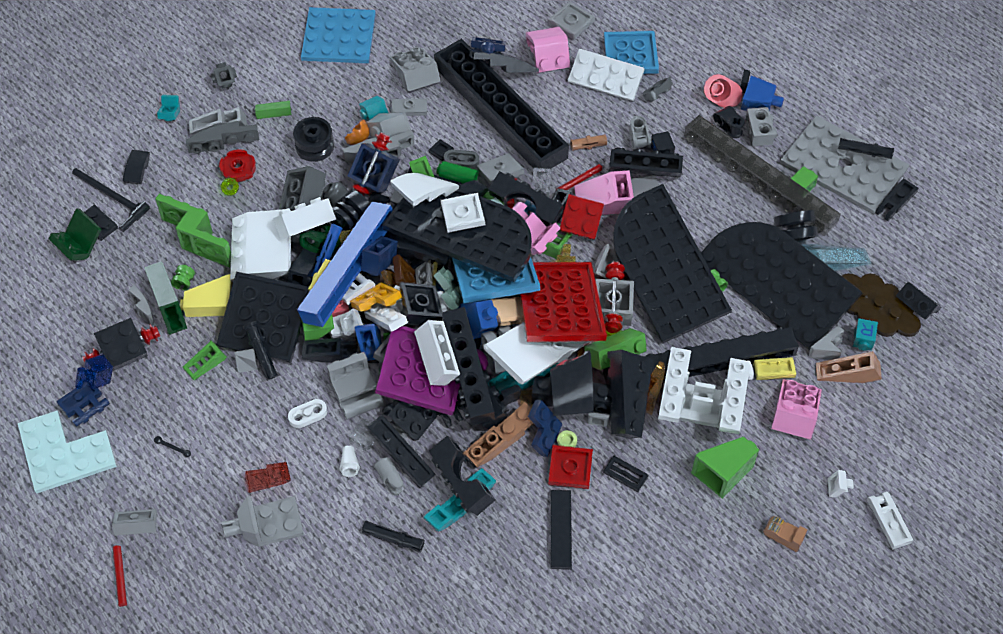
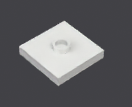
(462, 212)

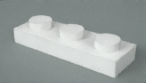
(385, 317)

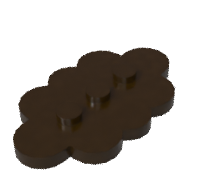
(881, 305)

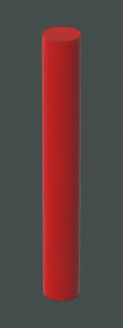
(581, 178)
(119, 574)

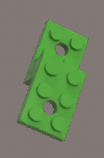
(194, 230)

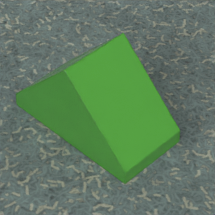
(314, 332)

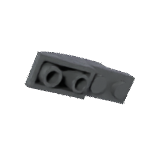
(215, 137)

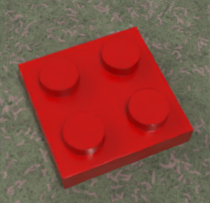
(581, 217)
(570, 467)

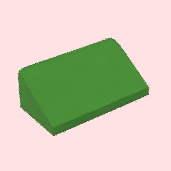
(273, 109)

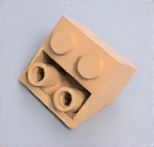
(508, 311)

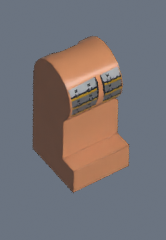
(785, 533)

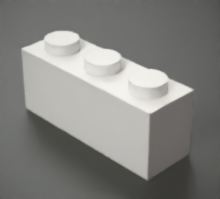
(304, 217)
(437, 352)

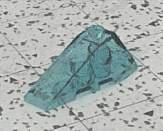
(839, 257)

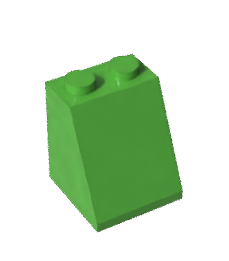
(725, 464)

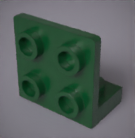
(78, 238)

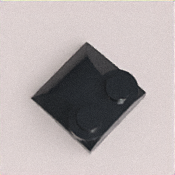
(420, 303)

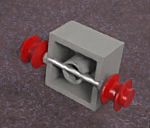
(615, 298)

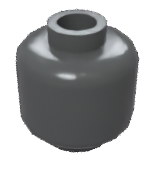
(334, 192)

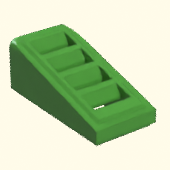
(552, 249)
(208, 365)

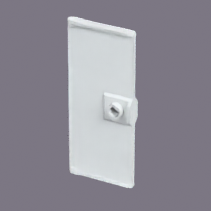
(527, 359)

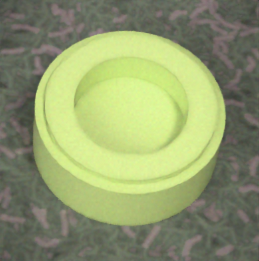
(567, 438)

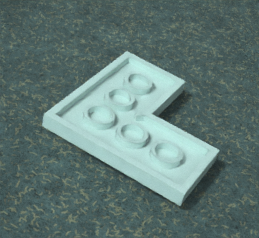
(55, 461)

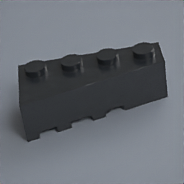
(629, 392)

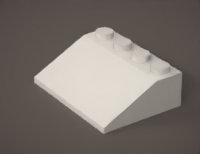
(258, 246)

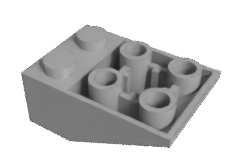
(415, 68)

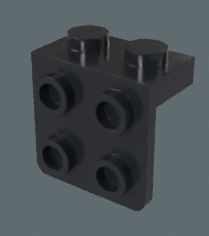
(409, 417)

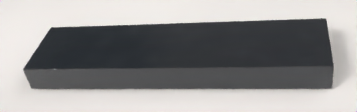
(400, 451)
(561, 530)

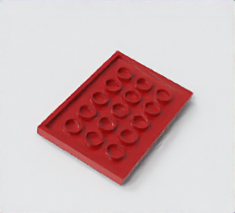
(565, 305)

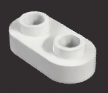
(306, 412)

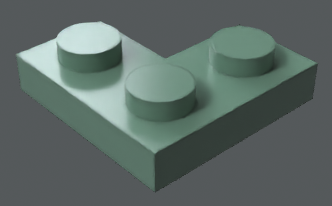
(451, 293)

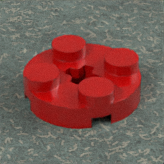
(234, 157)

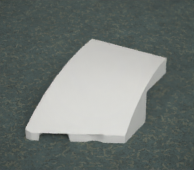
(418, 187)

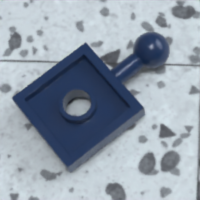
(488, 45)

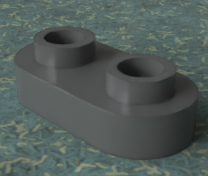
(660, 87)
(462, 158)

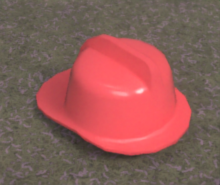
(728, 91)

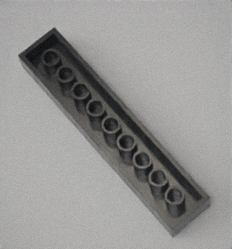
(501, 106)

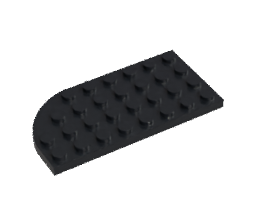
(497, 247)
(666, 266)
(781, 279)

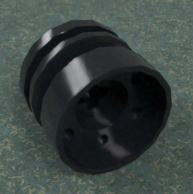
(349, 210)

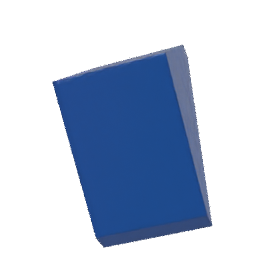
(369, 339)

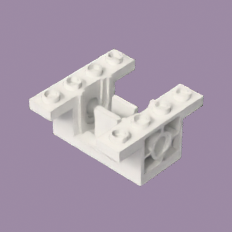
(701, 401)

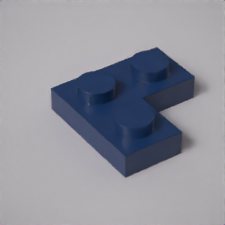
(547, 426)

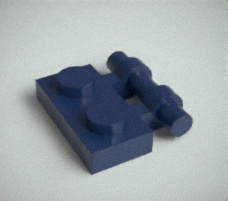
(80, 398)

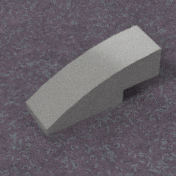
(215, 118)

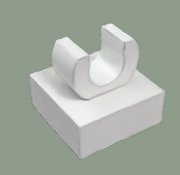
(349, 321)
(839, 484)

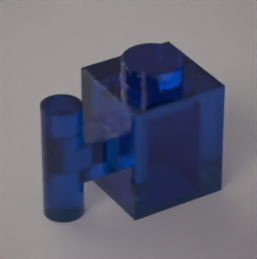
(95, 372)

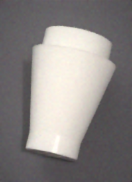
(349, 464)

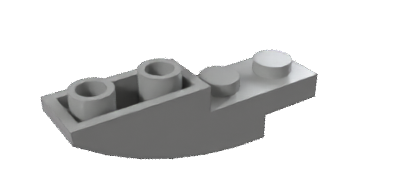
(398, 143)

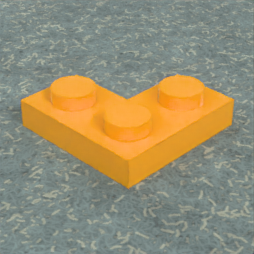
(379, 294)

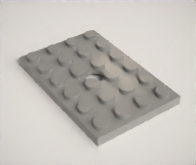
(862, 183)

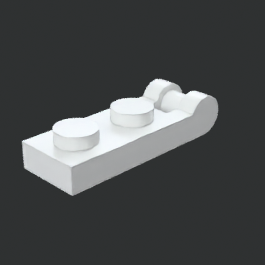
(890, 520)

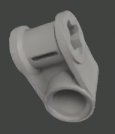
(639, 133)

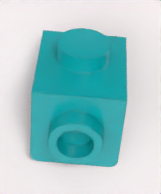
(170, 107)

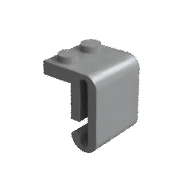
(354, 385)

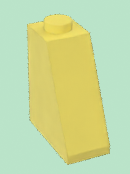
(208, 298)

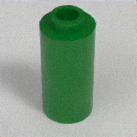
(457, 172)

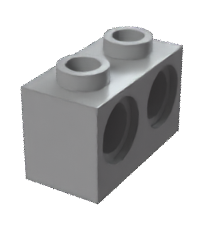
(760, 126)

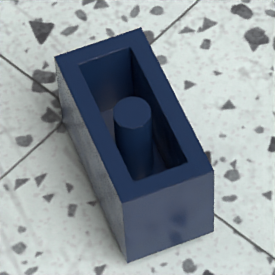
(378, 255)

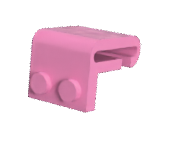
(549, 48)
(539, 232)

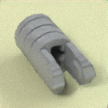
(389, 475)

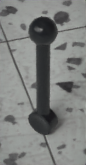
(158, 440)

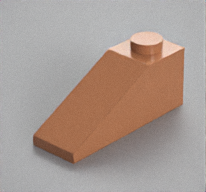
(852, 369)

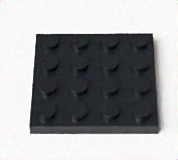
(270, 303)

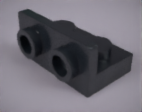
(102, 220)
(917, 300)

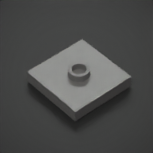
(571, 20)
(504, 164)

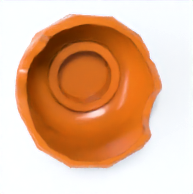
(359, 133)

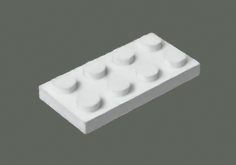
(606, 74)

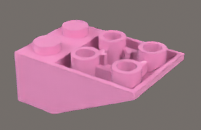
(611, 189)
(797, 409)

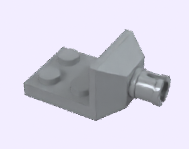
(266, 522)

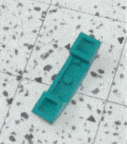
(451, 511)

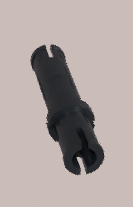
(865, 148)
(401, 539)

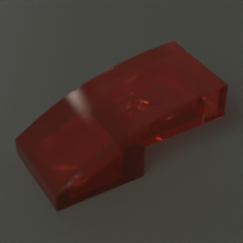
(272, 476)

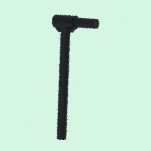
(137, 210)

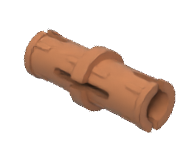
(588, 142)

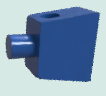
(760, 95)
(481, 316)

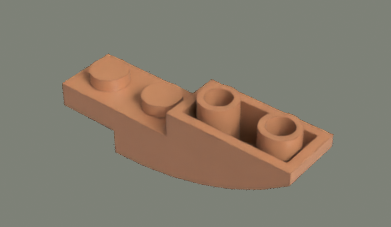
(500, 437)

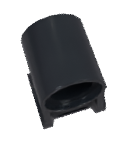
(729, 121)

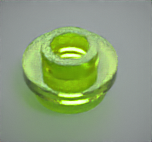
(227, 182)

